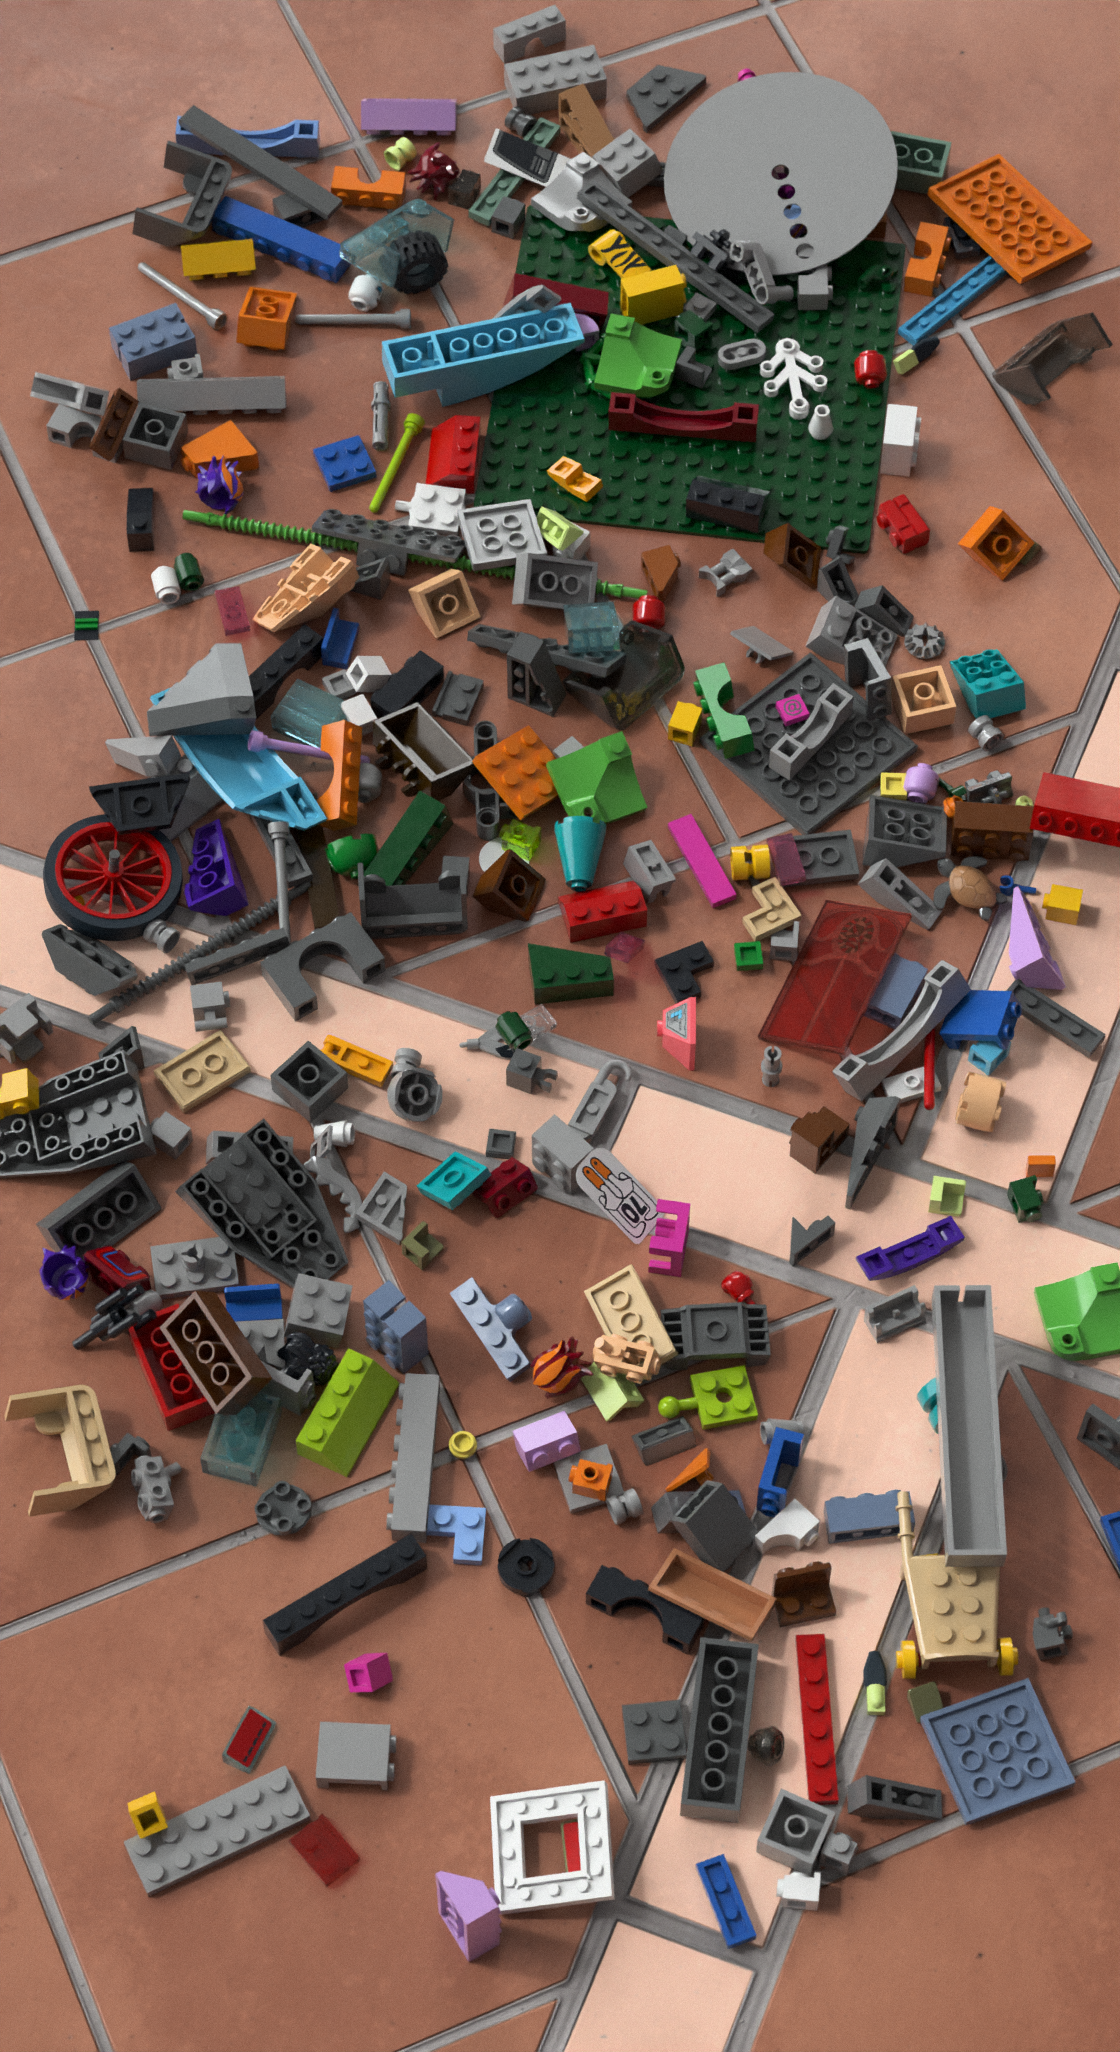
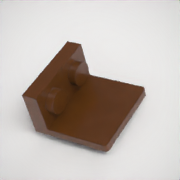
(803, 1594)

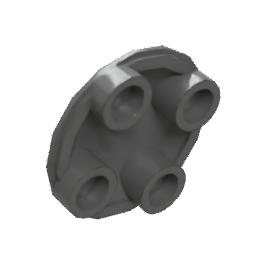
(283, 1509)

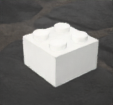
(900, 440)

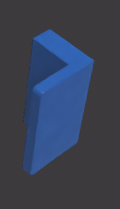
(339, 641)
(254, 1302)

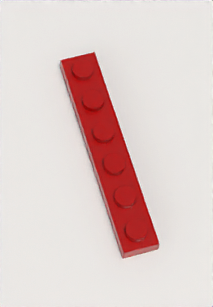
(816, 1719)

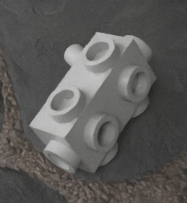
(153, 1485)

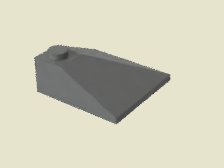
(903, 832)

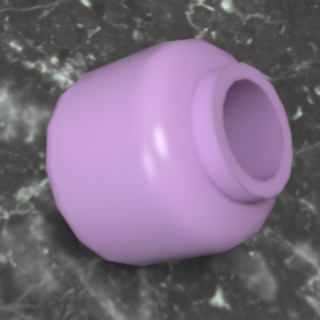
(921, 783)

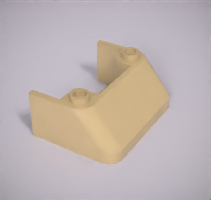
(78, 1420)

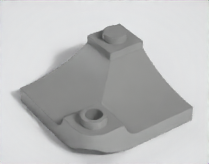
(560, 199)

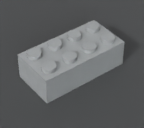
(537, 81)

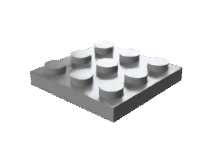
(499, 533)

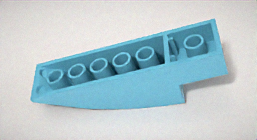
(479, 355)

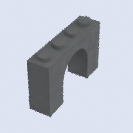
(340, 938)

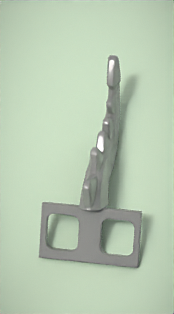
(328, 1176)

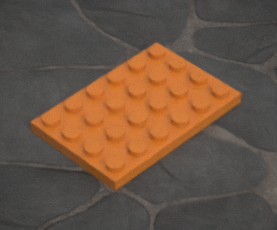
(1009, 218)

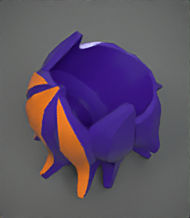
(220, 485)
(64, 1273)

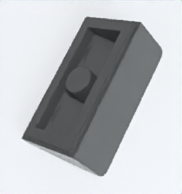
(664, 1440)

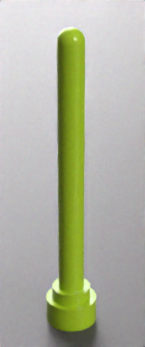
(412, 426)

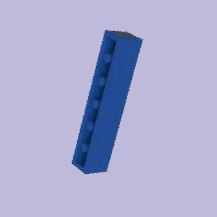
(280, 239)

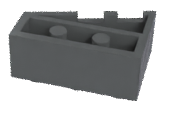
(533, 676)

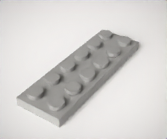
(218, 1830)

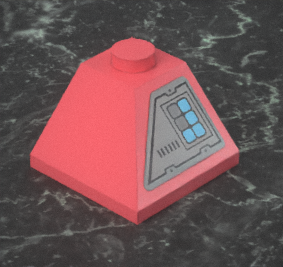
(679, 1031)

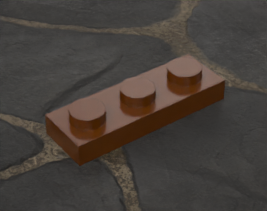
(113, 424)

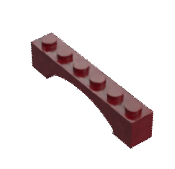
(729, 423)

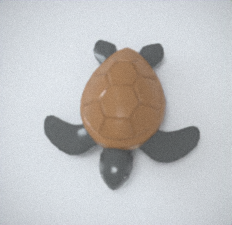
(967, 886)

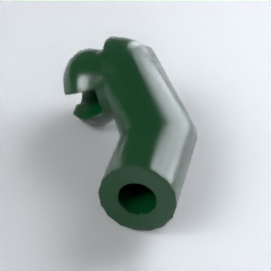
(875, 273)

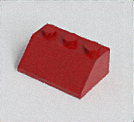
(455, 453)
(603, 911)

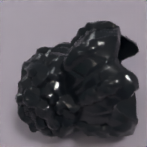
(303, 1354)

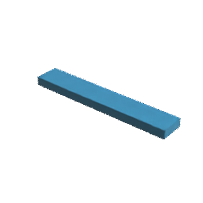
(952, 301)

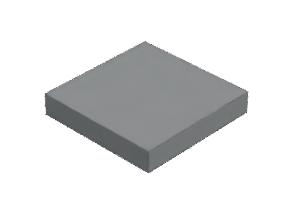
(598, 1455)

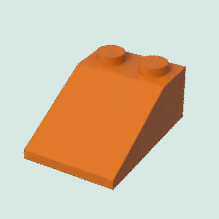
(266, 318)

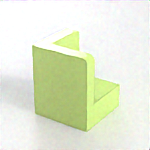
(947, 1196)

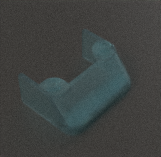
(368, 248)

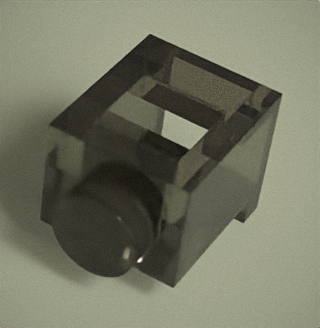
(464, 189)

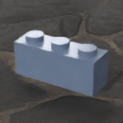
(863, 1517)

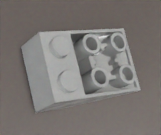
(844, 624)

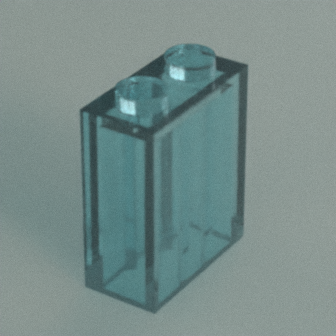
(591, 627)
(305, 712)

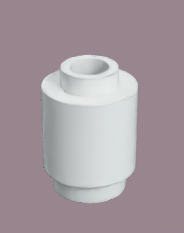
(166, 585)

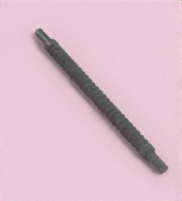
(117, 1004)

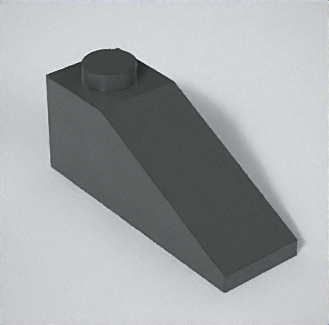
(892, 1799)

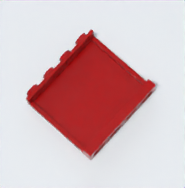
(1077, 809)

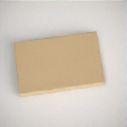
(202, 1071)

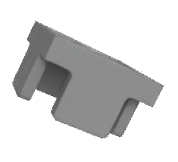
(17, 1030)

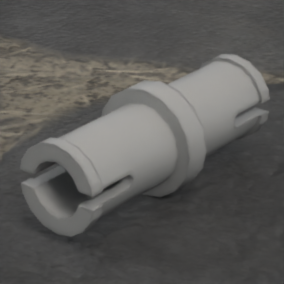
(771, 1066)

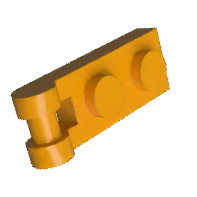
(358, 1061)

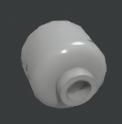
(369, 783)

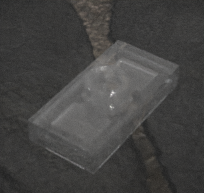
(538, 1021)

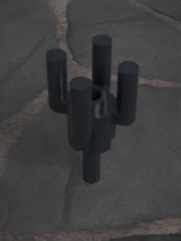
(113, 1318)

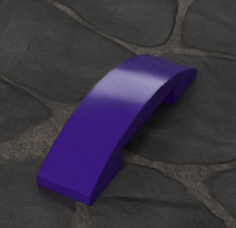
(912, 1252)

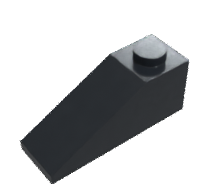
(140, 519)

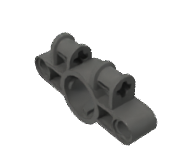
(488, 802)

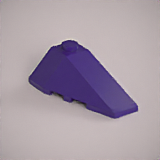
(214, 876)

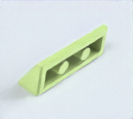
(557, 529)

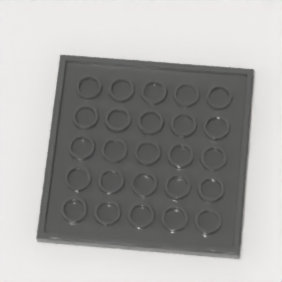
(836, 773)

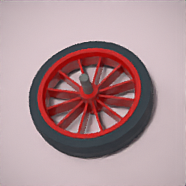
(111, 878)

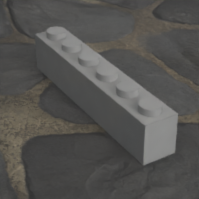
(215, 394)
(415, 1456)

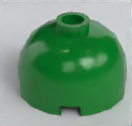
(348, 852)

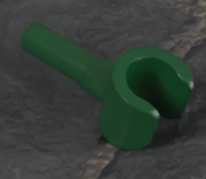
(958, 791)

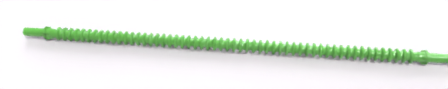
(212, 519)

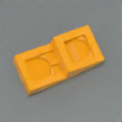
(572, 478)

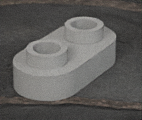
(741, 353)

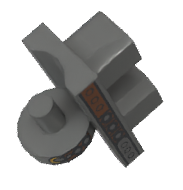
(992, 790)

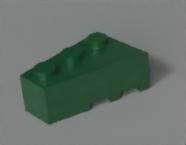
(568, 974)

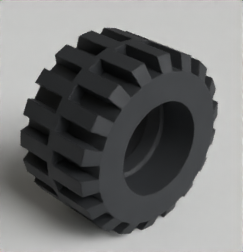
(420, 262)

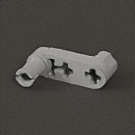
(758, 272)

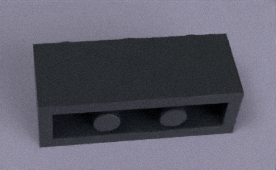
(409, 685)

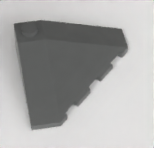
(210, 699)

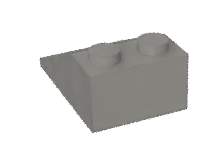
(553, 581)

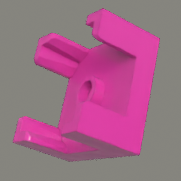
(670, 1238)

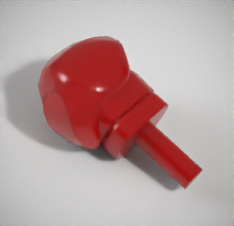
(738, 1286)

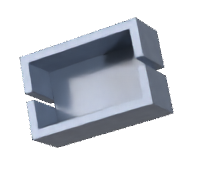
(152, 341)
(398, 1333)

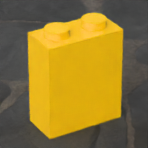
(653, 295)

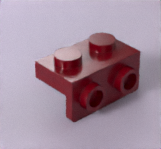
(506, 1187)

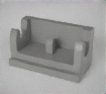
(648, 870)
(895, 1314)

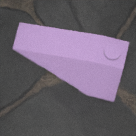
(1029, 948)

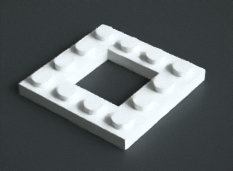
(589, 1885)

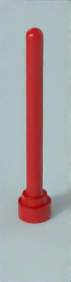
(929, 1070)

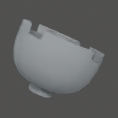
(414, 1094)

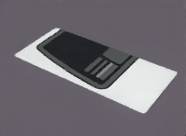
(524, 158)

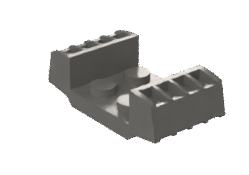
(718, 1333)

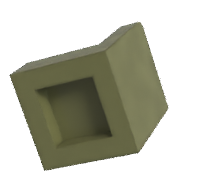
(421, 1246)

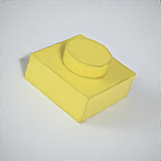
(892, 786)

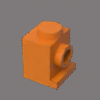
(594, 1487)

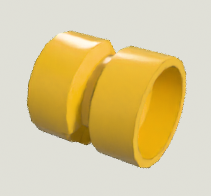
(759, 862)

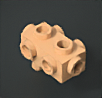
(620, 1356)

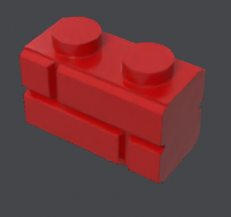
(903, 524)

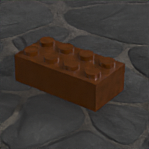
(215, 1353)

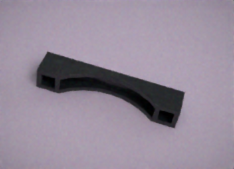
(304, 1616)

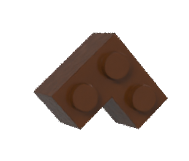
(817, 1138)

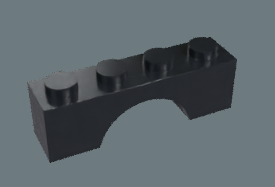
(298, 652)
(614, 1591)

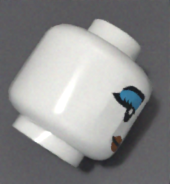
(365, 292)

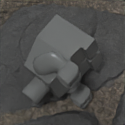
(1047, 1638)

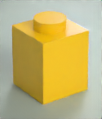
(685, 723)
(1062, 904)
(147, 1815)

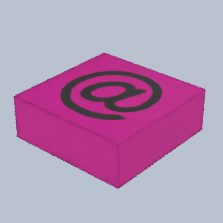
(792, 710)

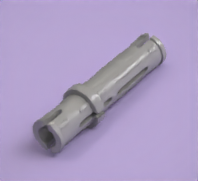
(380, 408)

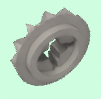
(914, 643)

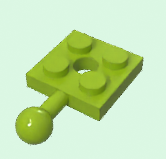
(710, 1410)

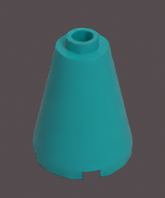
(579, 849)

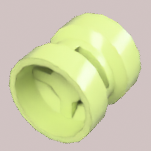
(400, 153)

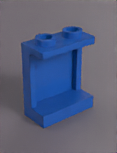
(982, 1017)
(785, 1449)

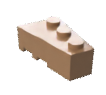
(582, 121)

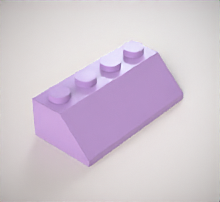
(408, 115)
(469, 1913)

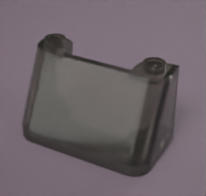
(649, 673)

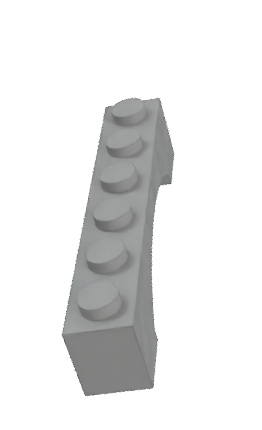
(940, 994)

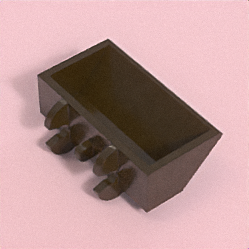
(421, 752)

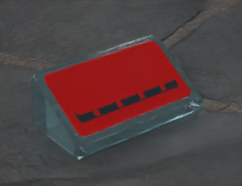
(248, 1740)

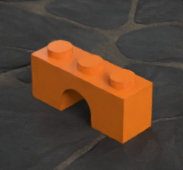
(385, 193)
(924, 274)

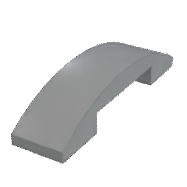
(532, 299)

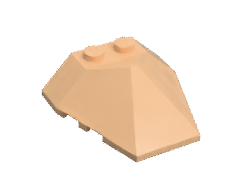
(308, 590)

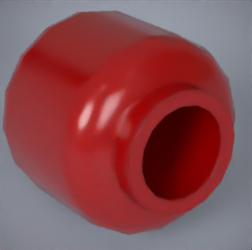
(870, 369)
(649, 611)

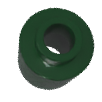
(188, 572)
(514, 1030)

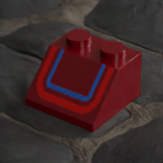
(113, 1270)

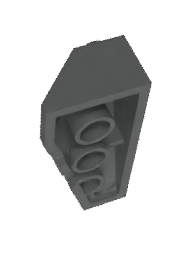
(873, 1130)

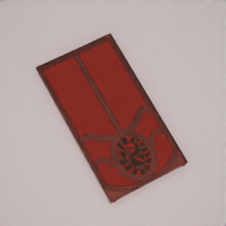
(835, 977)

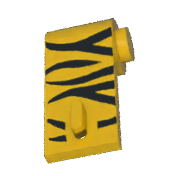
(616, 252)

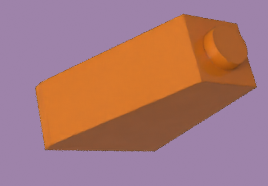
(219, 442)

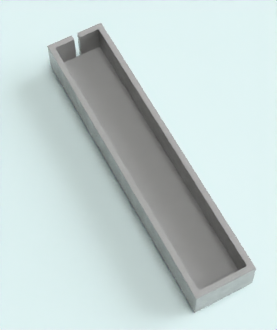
(968, 1427)

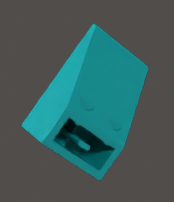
(989, 684)

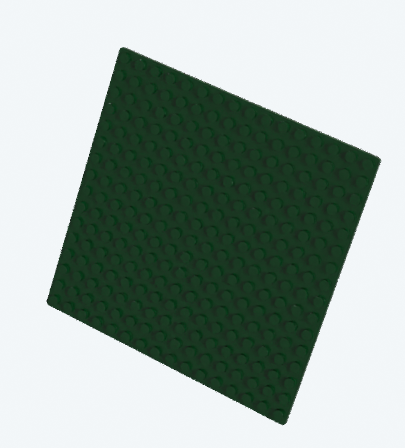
(650, 475)

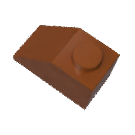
(660, 570)

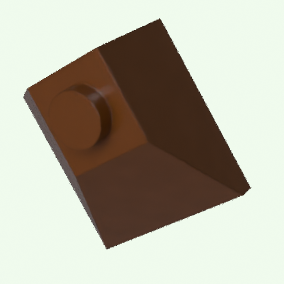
(794, 553)
(509, 887)

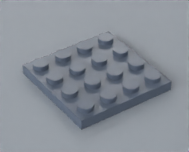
(997, 1751)

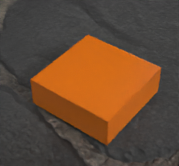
(1040, 1165)

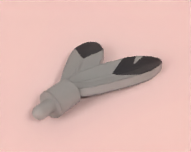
(490, 1044)

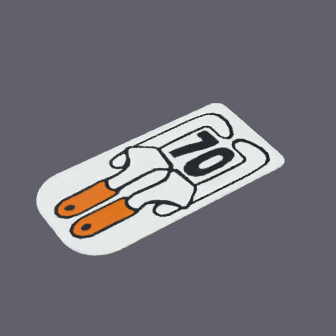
(618, 1194)

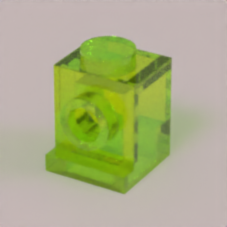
(520, 838)

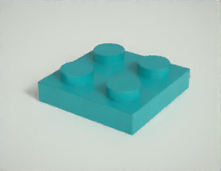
(454, 1180)

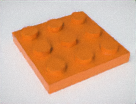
(519, 772)

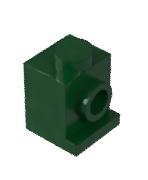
(693, 329)
(1025, 1199)

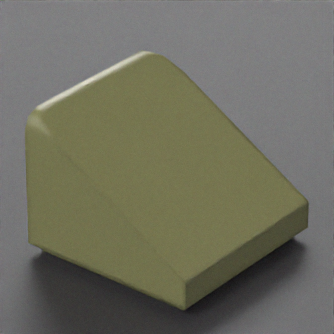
(924, 1700)

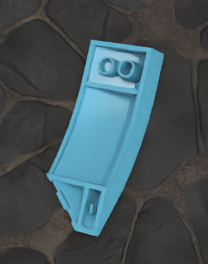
(249, 779)

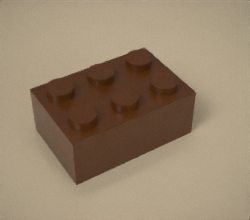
(991, 831)

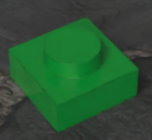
(748, 956)

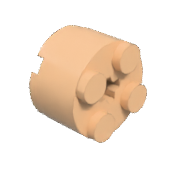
(980, 1101)

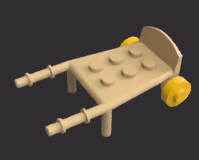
(950, 1609)

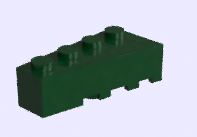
(411, 840)

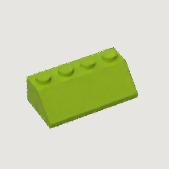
(346, 1413)

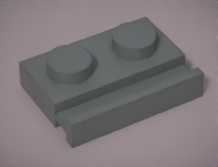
(458, 698)

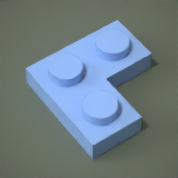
(464, 1524)

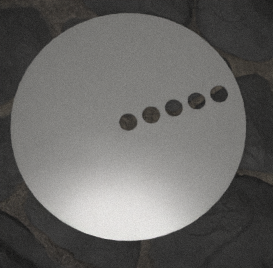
(813, 125)

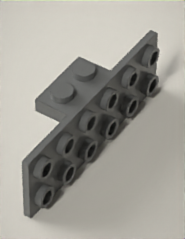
(381, 540)

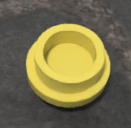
(462, 1445)

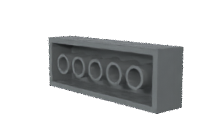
(719, 1730)

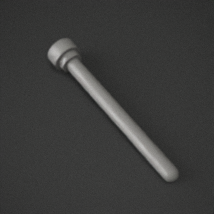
(215, 317)
(400, 318)
(278, 833)

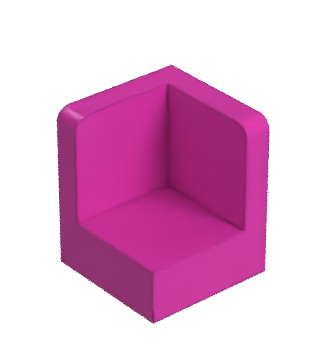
(368, 1672)

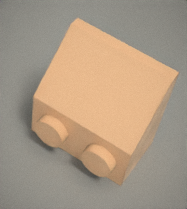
(444, 602)

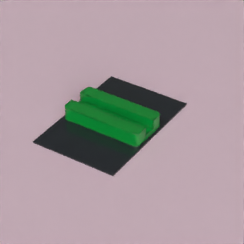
(86, 625)

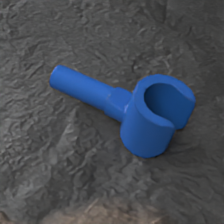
(1008, 890)

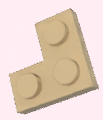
(776, 911)

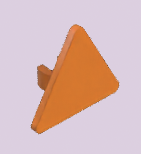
(696, 1469)

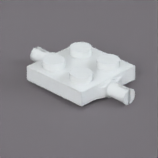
(434, 508)

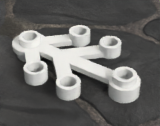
(798, 406)

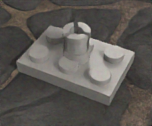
(193, 1267)

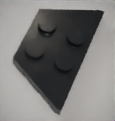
(142, 803)

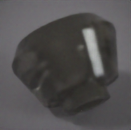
(767, 1745)

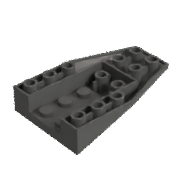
(81, 1123)
(267, 1208)

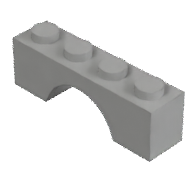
(828, 715)

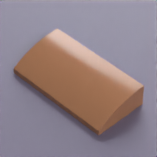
(713, 1594)

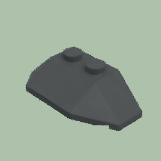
(87, 960)

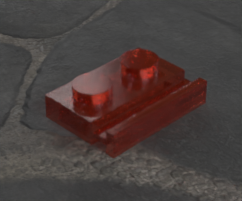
(324, 1850)

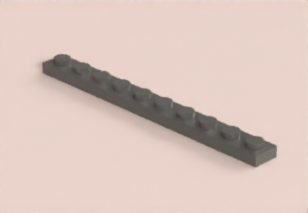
(673, 253)

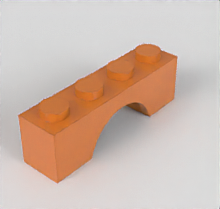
(340, 801)

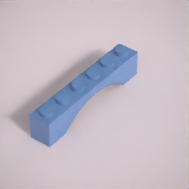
(294, 139)

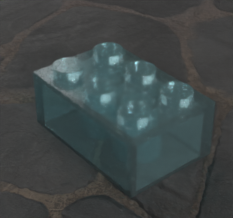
(241, 1442)

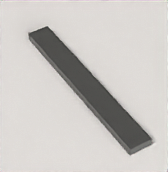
(260, 162)

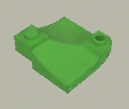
(635, 358)
(598, 781)
(1083, 1313)

